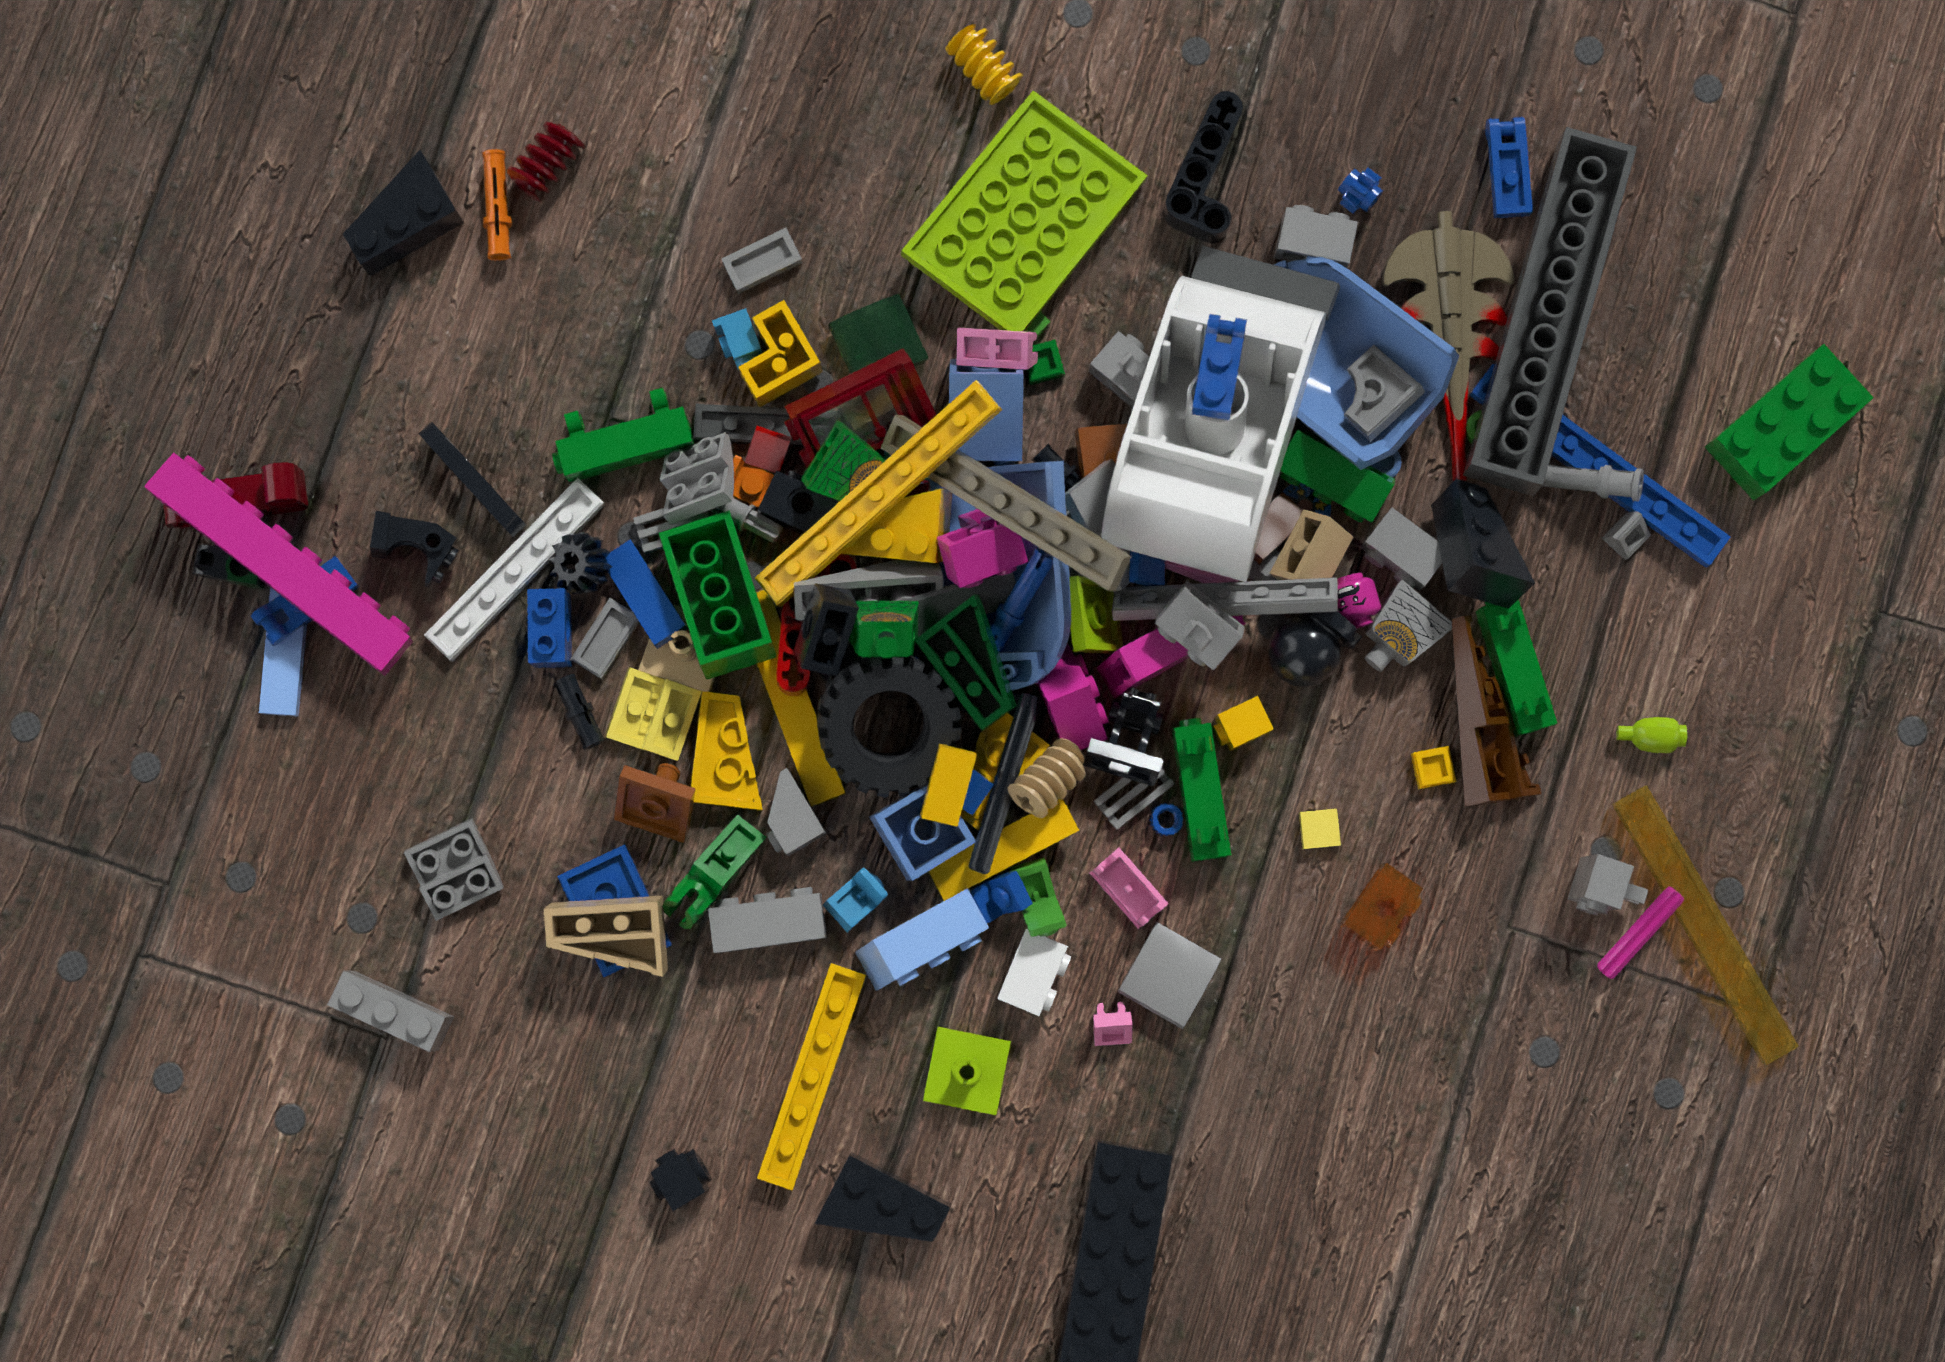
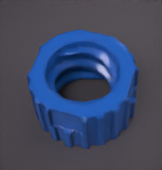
(1176, 812)

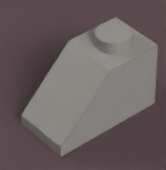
(792, 817)

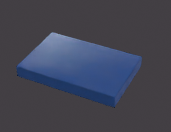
(606, 877)

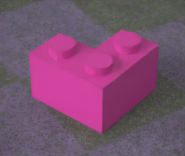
(980, 550)
(1071, 701)

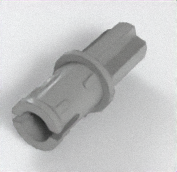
(747, 518)

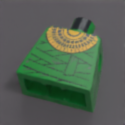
(841, 463)
(885, 628)

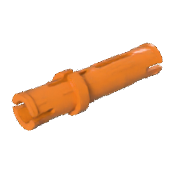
(497, 244)

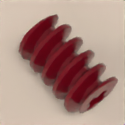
(544, 159)

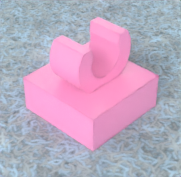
(1112, 1027)

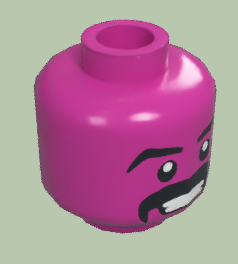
(1358, 599)

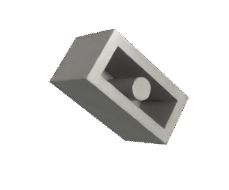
(1315, 235)
(1403, 549)

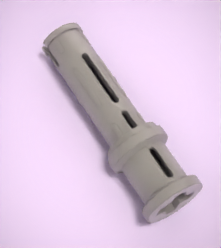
(1603, 481)

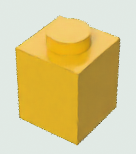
(1242, 724)

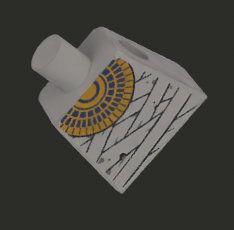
(1404, 628)

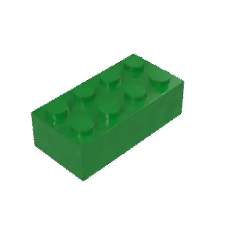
(1788, 422)
(717, 595)

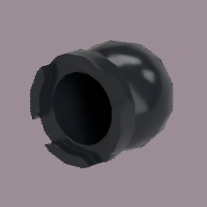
(1309, 646)

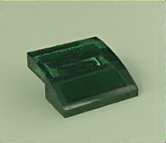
(876, 333)

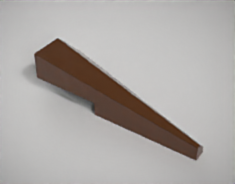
(1489, 755)

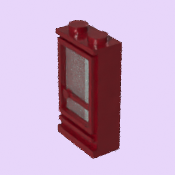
(862, 402)

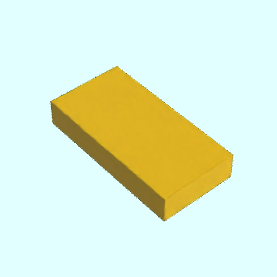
(948, 785)

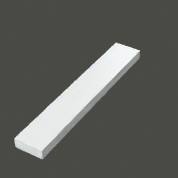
(513, 570)

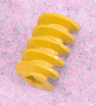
(983, 64)

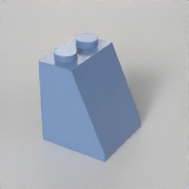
(1003, 435)

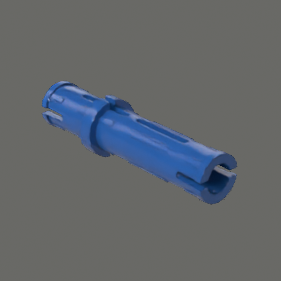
(1011, 612)

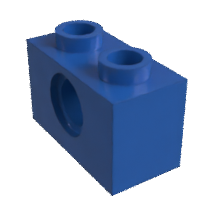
(549, 628)

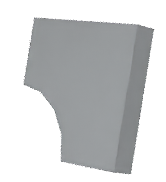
(1380, 393)

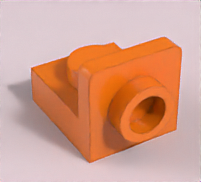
(750, 482)

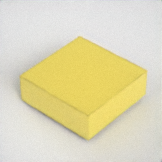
(1319, 829)

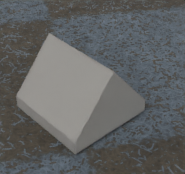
(1627, 534)

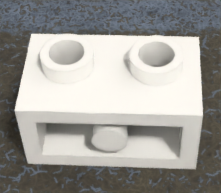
(1033, 973)

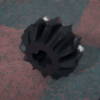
(580, 563)

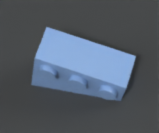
(923, 941)

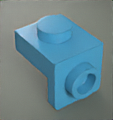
(856, 899)

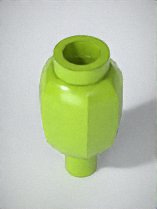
(1654, 734)

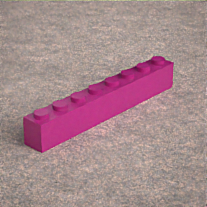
(279, 563)

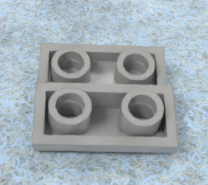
(698, 478)
(454, 869)
(1169, 975)

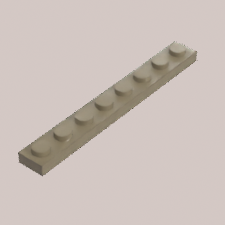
(1021, 512)

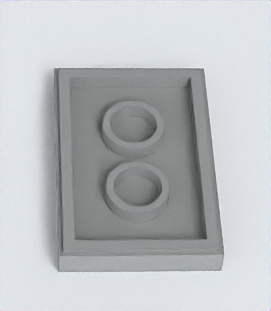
(1088, 503)

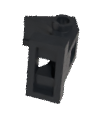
(392, 532)
(1134, 713)

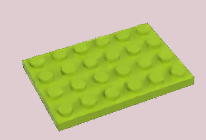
(1024, 215)

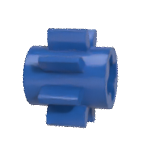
(1360, 190)

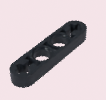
(472, 479)

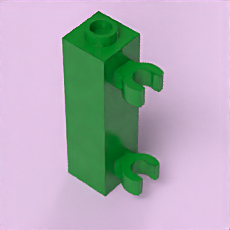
(622, 444)
(1516, 667)
(1201, 790)

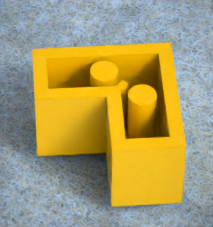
(788, 358)

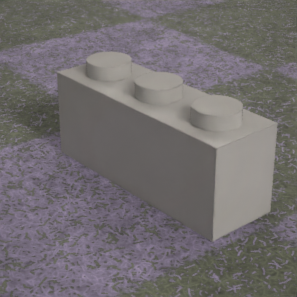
(767, 921)
(390, 1010)

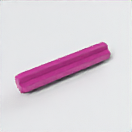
(1640, 932)

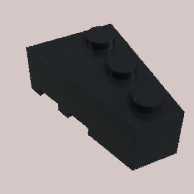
(402, 217)
(1477, 547)
(881, 1203)

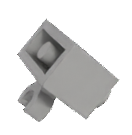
(1121, 366)
(1199, 626)
(1603, 884)

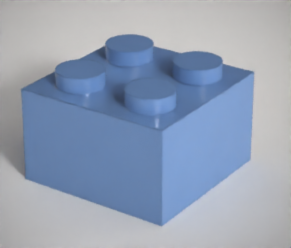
(918, 842)

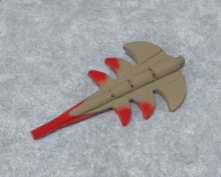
(1448, 266)

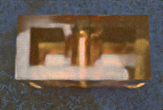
(1384, 886)

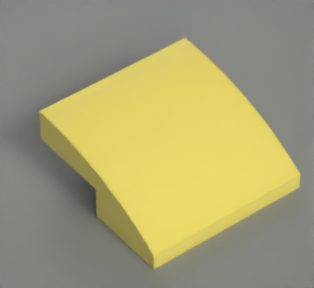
(653, 714)

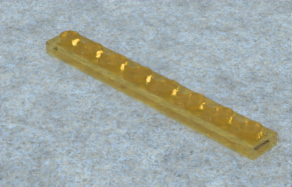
(1706, 926)

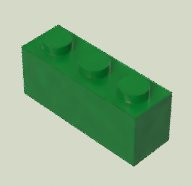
(1334, 477)

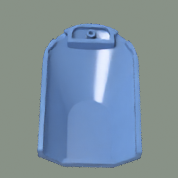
(1356, 323)
(1043, 635)

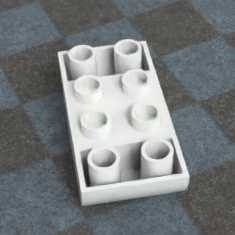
(1201, 483)

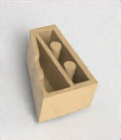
(611, 930)

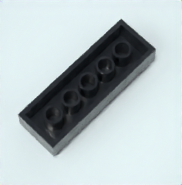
(1115, 1254)

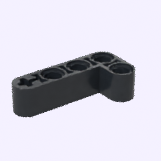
(1207, 163)

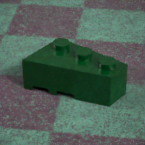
(969, 662)

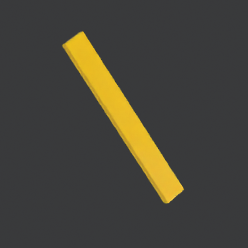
(879, 492)

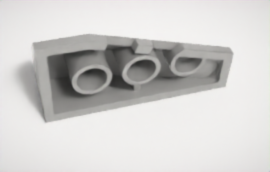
(879, 582)

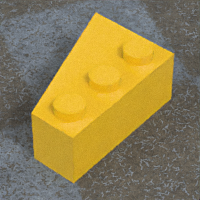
(908, 529)

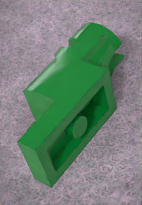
(715, 870)

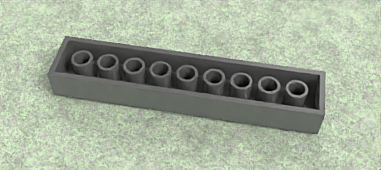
(1550, 312)

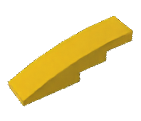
(1015, 844)

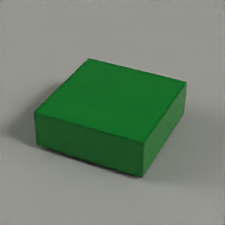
(1048, 365)

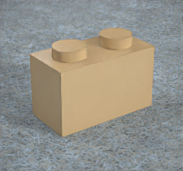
(1312, 548)

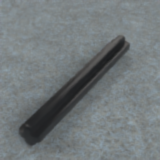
(1006, 774)

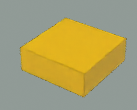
(1433, 767)

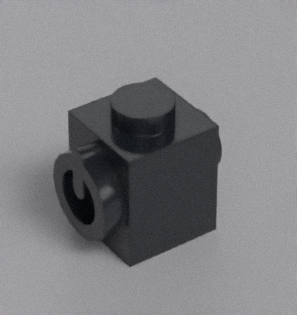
(680, 1177)

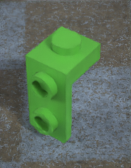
(1044, 915)

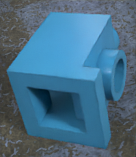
(739, 337)

